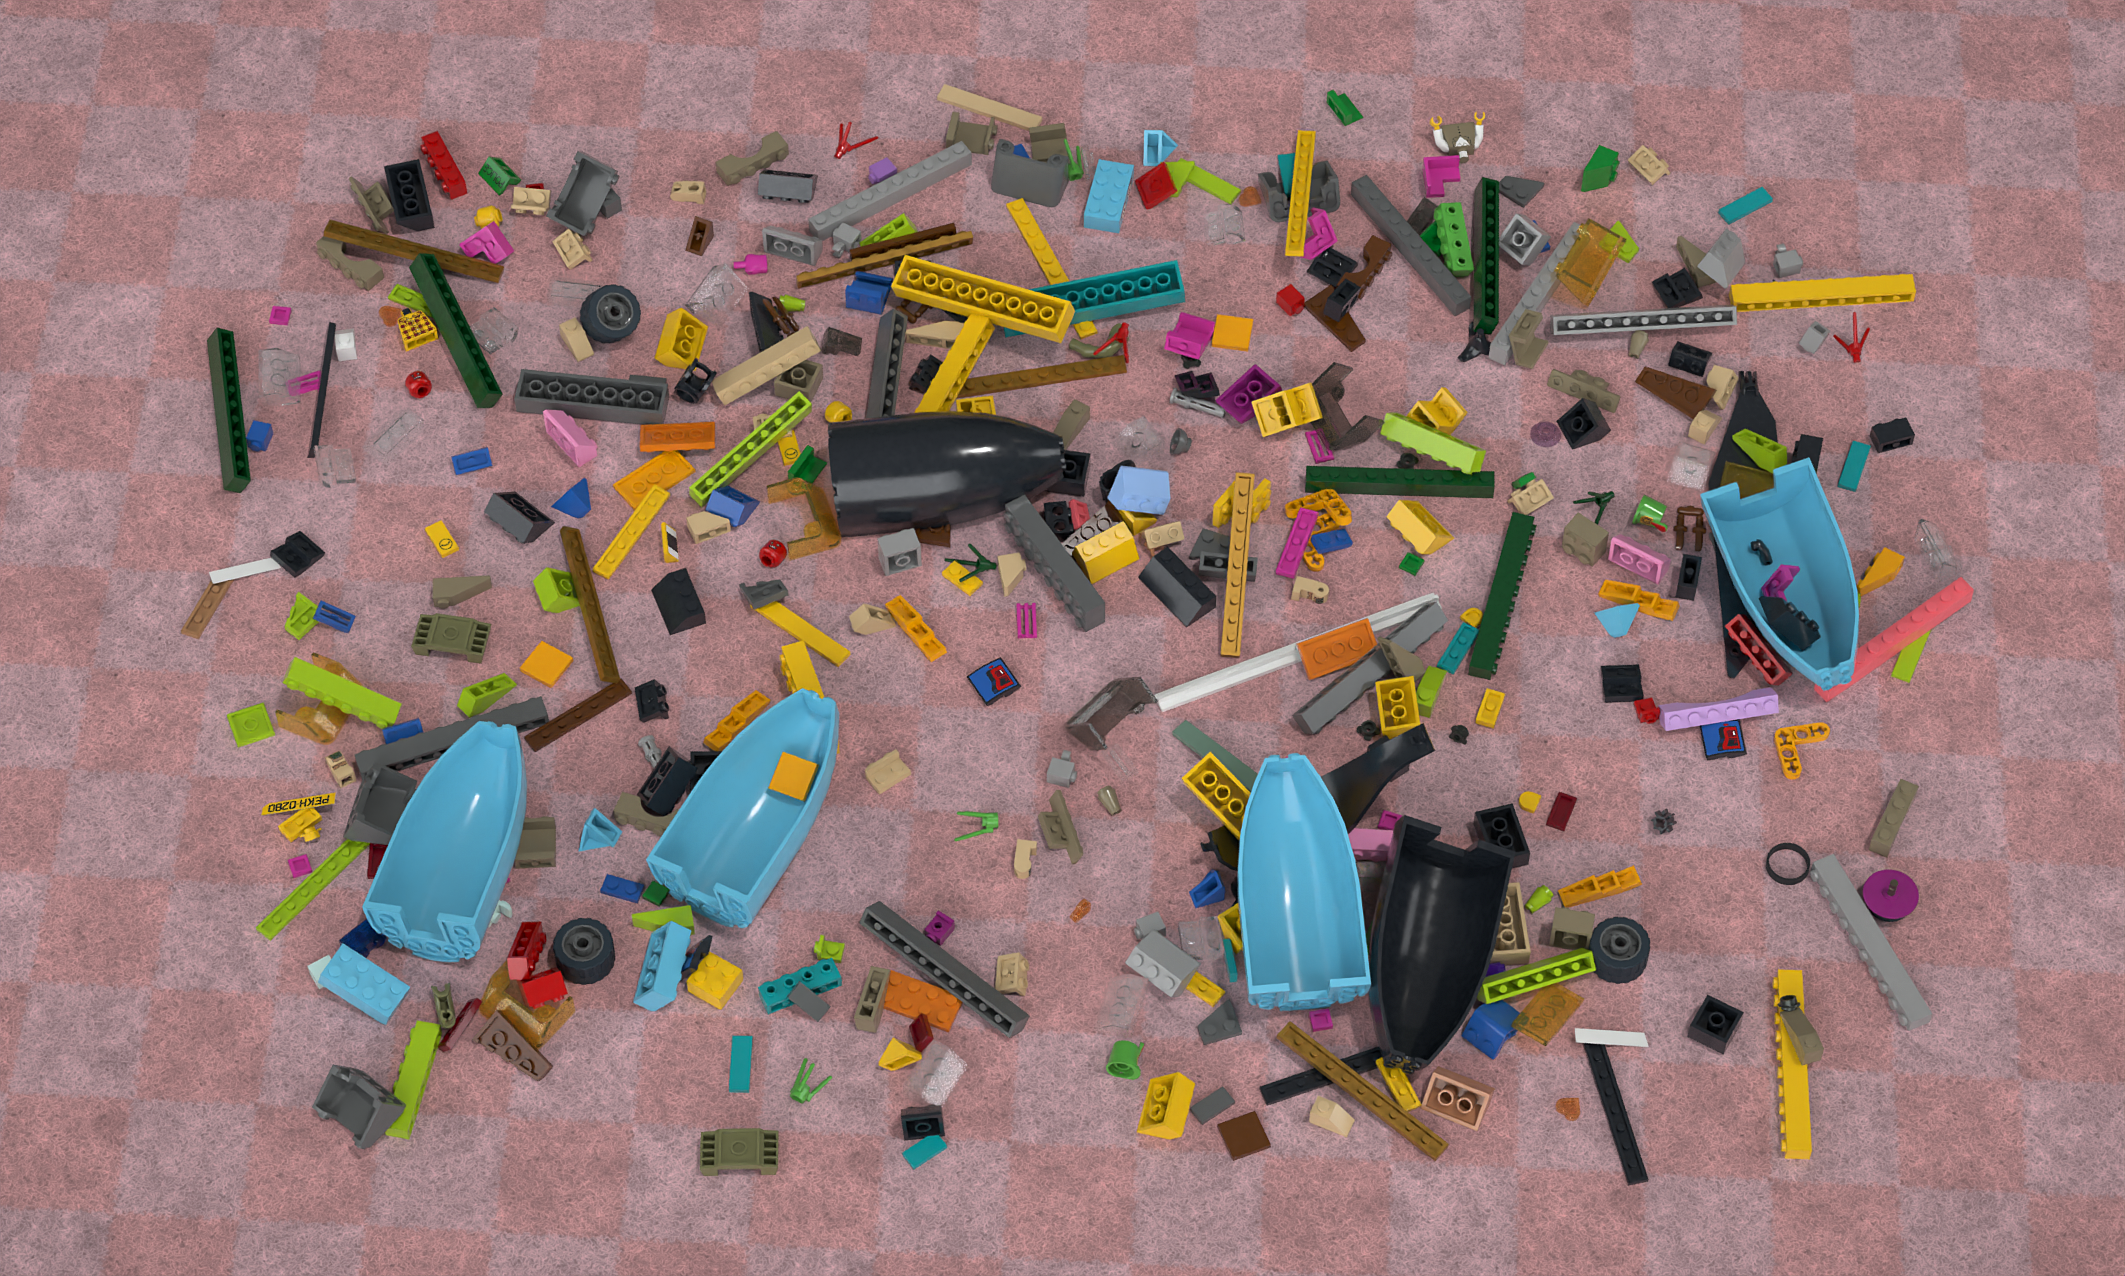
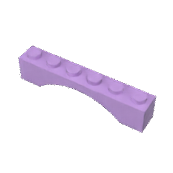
(1751, 704)

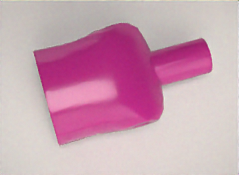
(753, 264)

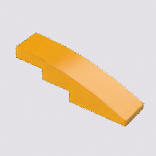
(1649, 602)
(915, 628)
(738, 719)
(1599, 887)

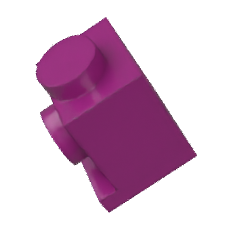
(946, 927)

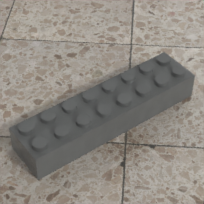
(592, 397)
(1054, 563)

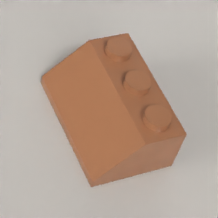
(1457, 1098)

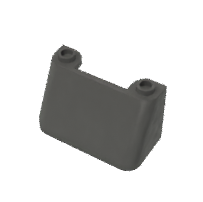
(1029, 178)
(1323, 192)
(583, 194)
(379, 805)
(358, 1104)

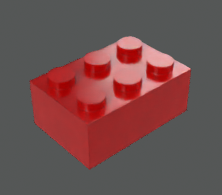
(542, 988)

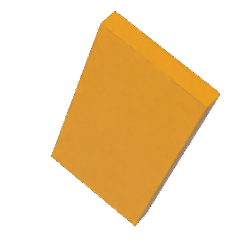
(663, 470)

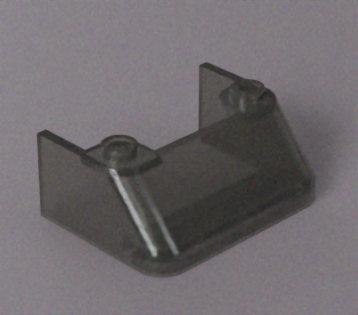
(1334, 426)
(1107, 709)

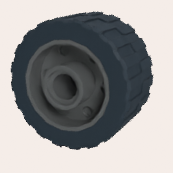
(610, 313)
(1619, 949)
(584, 951)

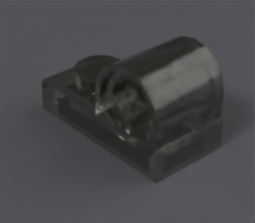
(1422, 215)
(837, 341)

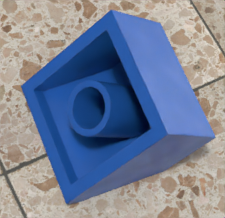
(731, 505)

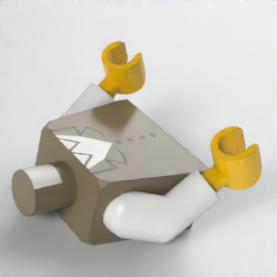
(1459, 138)

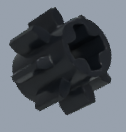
(1658, 821)

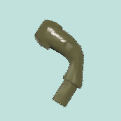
(1087, 349)
(444, 1006)

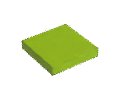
(250, 724)

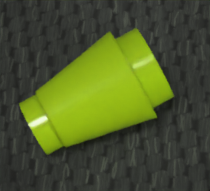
(791, 303)
(1539, 898)

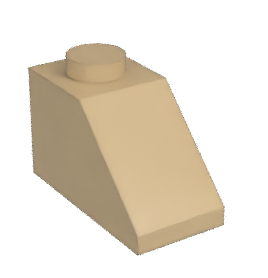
(576, 339)
(1724, 382)
(1703, 426)
(707, 526)
(1010, 571)
(871, 619)
(1331, 1116)

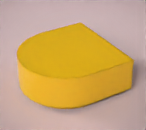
(1472, 617)
(1529, 801)

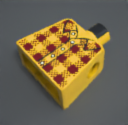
(416, 329)

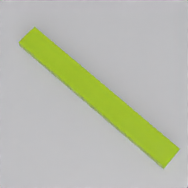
(310, 888)

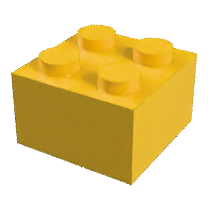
(715, 980)

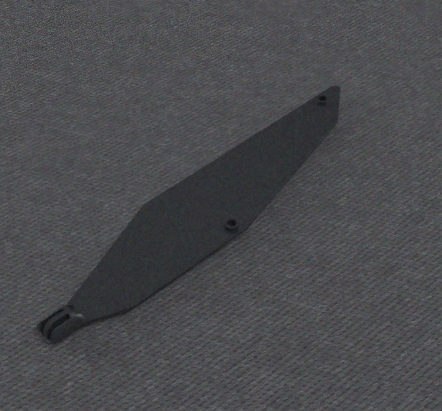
(1755, 416)

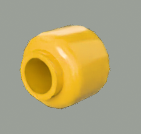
(487, 215)
(837, 412)

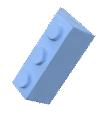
(1141, 490)

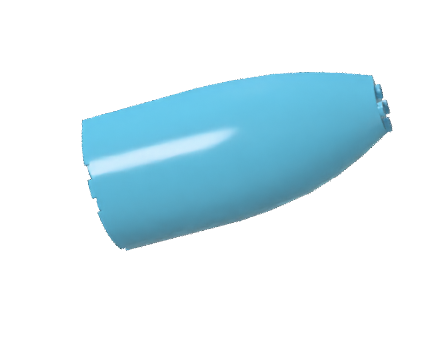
(1799, 532)
(735, 831)
(453, 848)
(1299, 893)

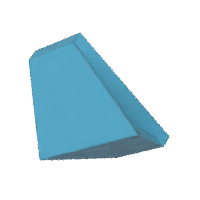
(1157, 147)
(1618, 619)
(598, 832)

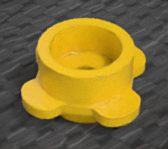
(310, 833)

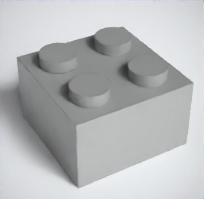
(1523, 239)
(899, 551)

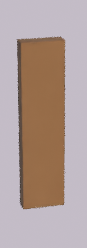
(205, 608)

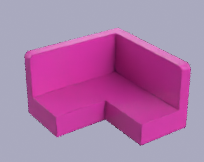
(1439, 171)
(1323, 234)
(489, 240)
(1780, 581)

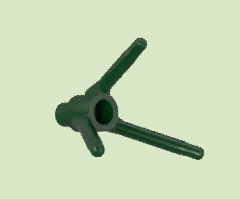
(1600, 499)
(982, 564)

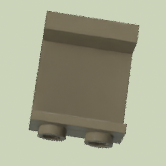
(975, 136)
(1048, 141)
(1524, 344)
(537, 843)

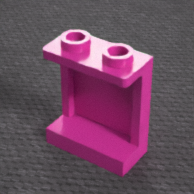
(1190, 336)

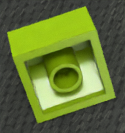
(556, 590)

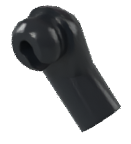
(1764, 551)

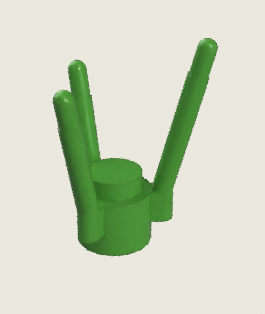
(1074, 170)
(989, 820)
(800, 1090)

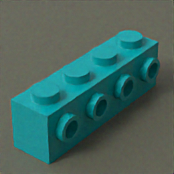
(818, 978)

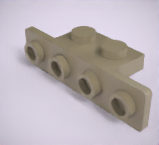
(375, 201)
(1585, 386)
(1059, 828)

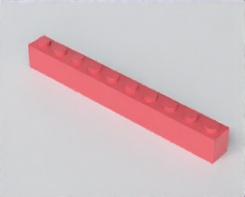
(1905, 632)

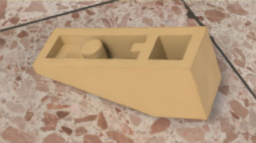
(935, 335)

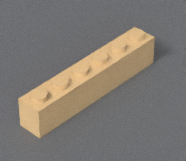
(766, 365)

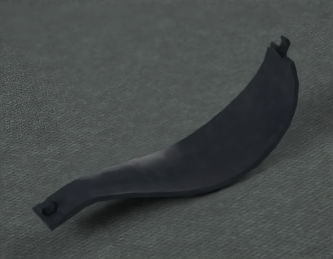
(1351, 786)

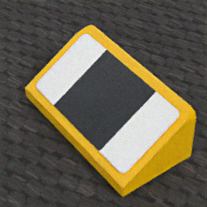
(669, 543)

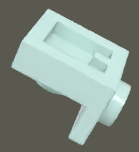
(502, 907)

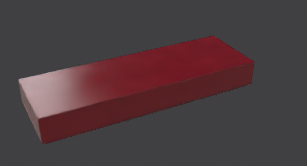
(460, 1024)

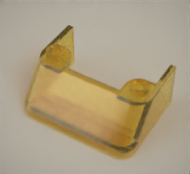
(819, 535)
(325, 721)
(536, 1025)

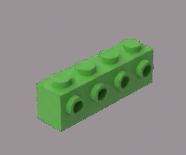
(1454, 239)

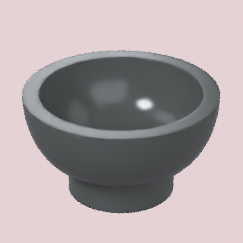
(1181, 439)

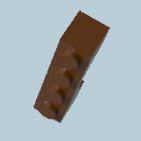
(1375, 253)

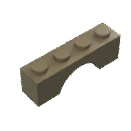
(734, 169)
(365, 272)
(630, 811)
(1893, 817)

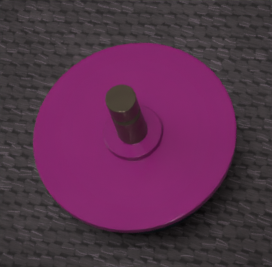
(1890, 895)

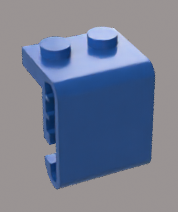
(868, 292)
(1491, 1027)

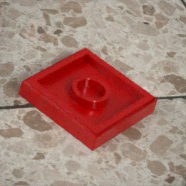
(1156, 186)

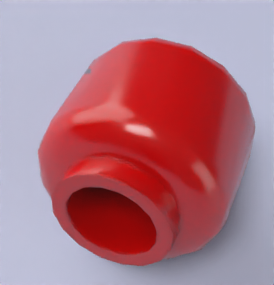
(418, 384)
(773, 553)

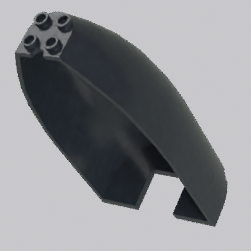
(936, 468)
(1431, 939)

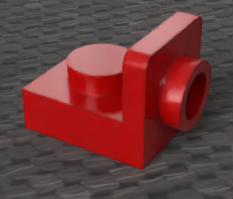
(1647, 710)

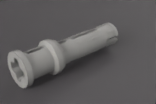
(1187, 403)
(651, 755)

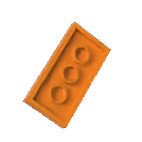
(677, 436)
(1336, 648)
(911, 997)

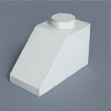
(345, 344)

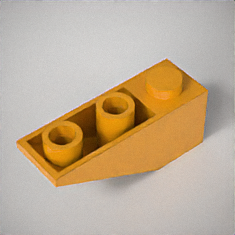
(1884, 570)

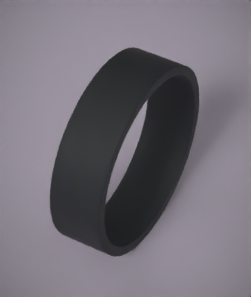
(1788, 881)

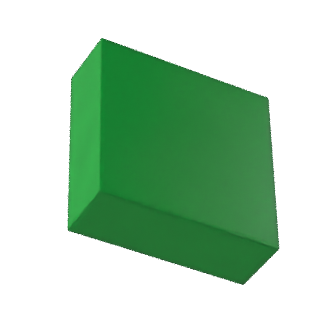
(1523, 480)
(1411, 563)
(656, 893)

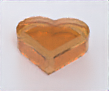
(1249, 197)
(390, 315)
(1081, 910)
(1569, 1107)

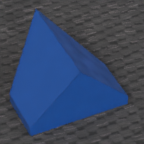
(575, 501)
(1209, 890)

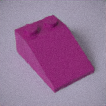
(1248, 388)

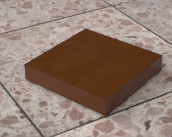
(1244, 1135)

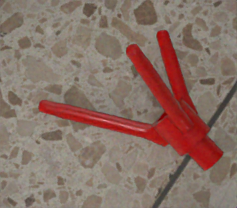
(844, 146)
(1121, 336)
(1854, 348)

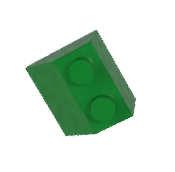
(1600, 169)

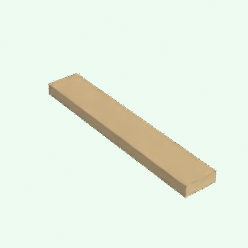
(988, 107)

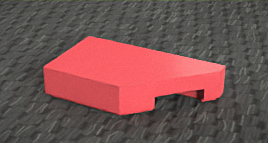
(1079, 513)

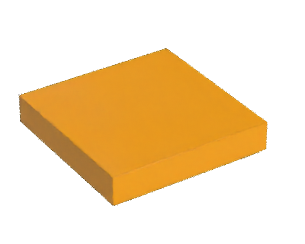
(1232, 332)
(546, 664)
(793, 776)

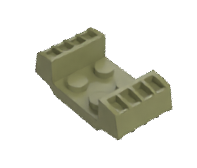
(451, 635)
(739, 1150)

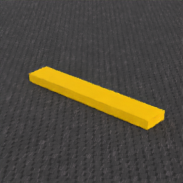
(631, 532)
(804, 631)

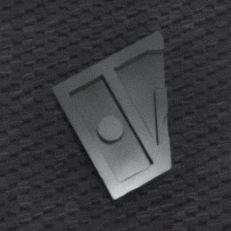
(1519, 190)
(1210, 542)
(764, 592)
(1220, 1025)

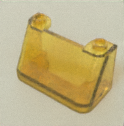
(1589, 260)

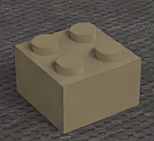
(802, 377)
(1585, 539)
(1571, 929)

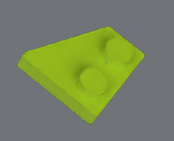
(1180, 173)
(1630, 248)
(301, 617)

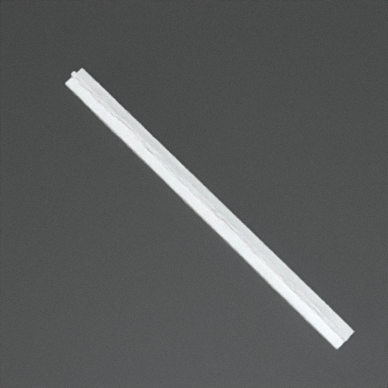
(1276, 659)

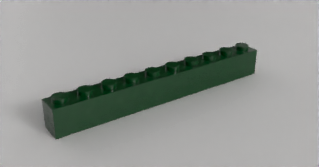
(1486, 255)
(455, 330)
(228, 410)
(1400, 482)
(1501, 596)

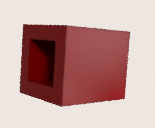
(1290, 300)

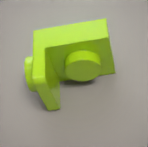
(829, 949)

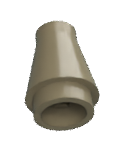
(1638, 342)
(1109, 799)

